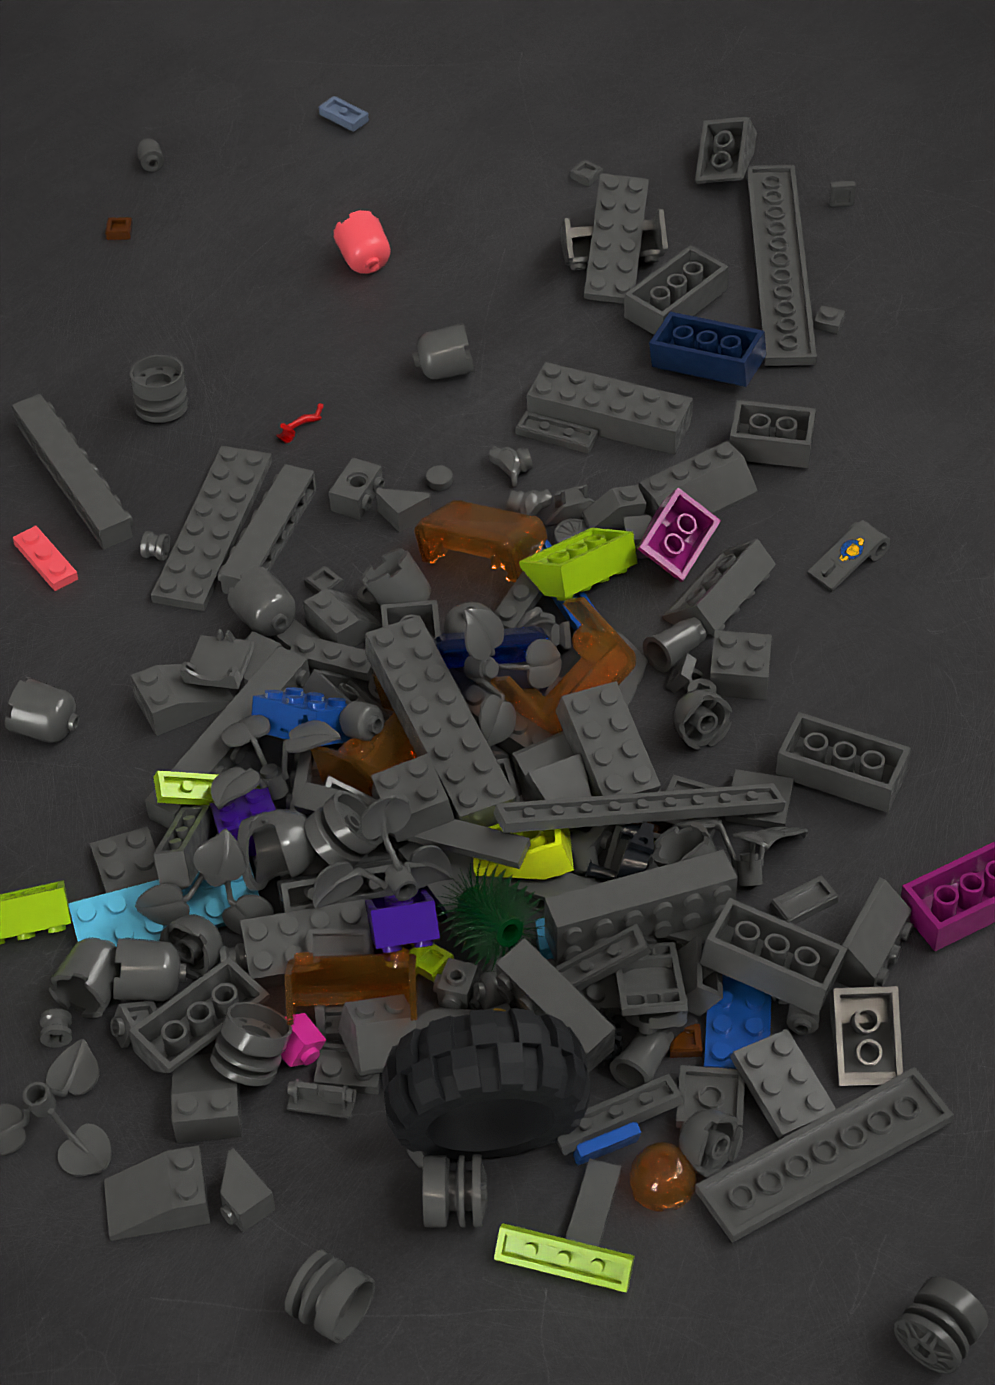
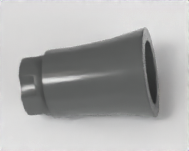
(674, 643)
(641, 1058)

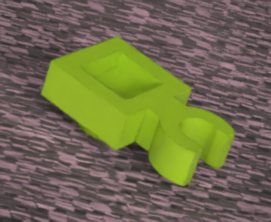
(430, 960)

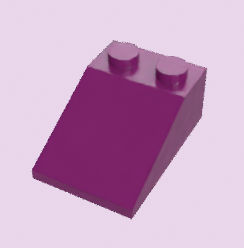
(678, 533)

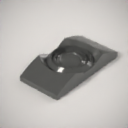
(652, 983)

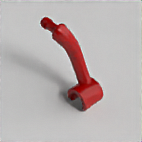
(288, 433)

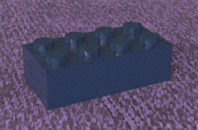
(708, 349)

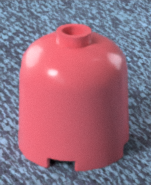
(362, 242)

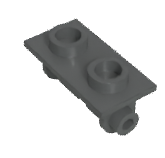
(321, 1099)

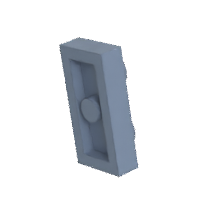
(343, 113)

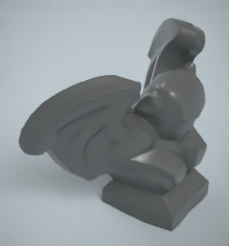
(557, 633)

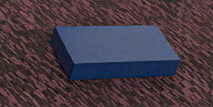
(607, 1143)

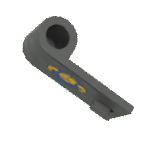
(848, 553)

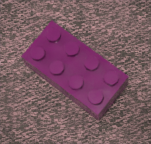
(954, 898)

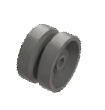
(337, 832)

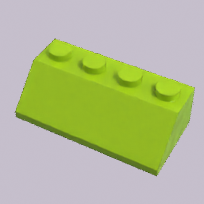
(580, 562)
(34, 910)

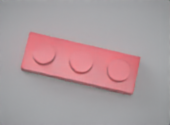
(45, 558)

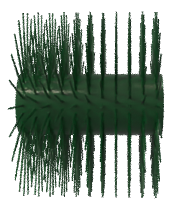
(489, 915)

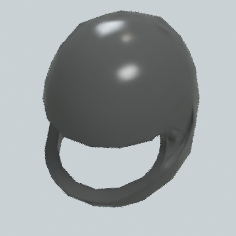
(279, 845)

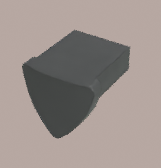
(328, 1021)

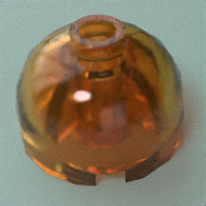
(662, 1177)

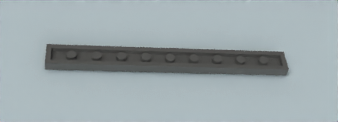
(638, 807)

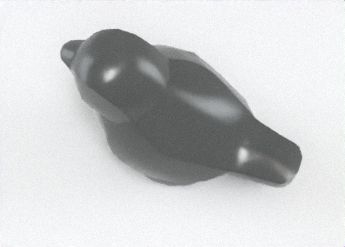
(511, 461)
(530, 502)

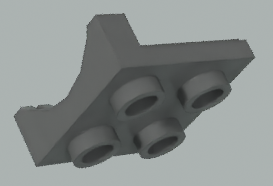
(218, 661)

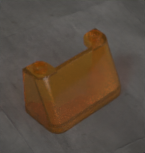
(482, 532)

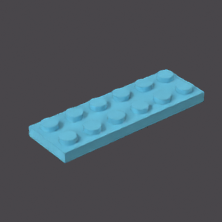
(116, 917)

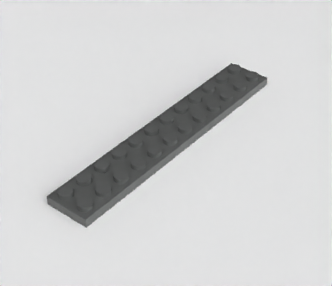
(780, 266)

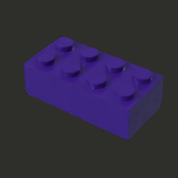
(402, 922)

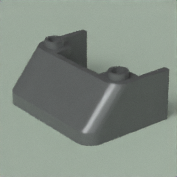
(577, 242)

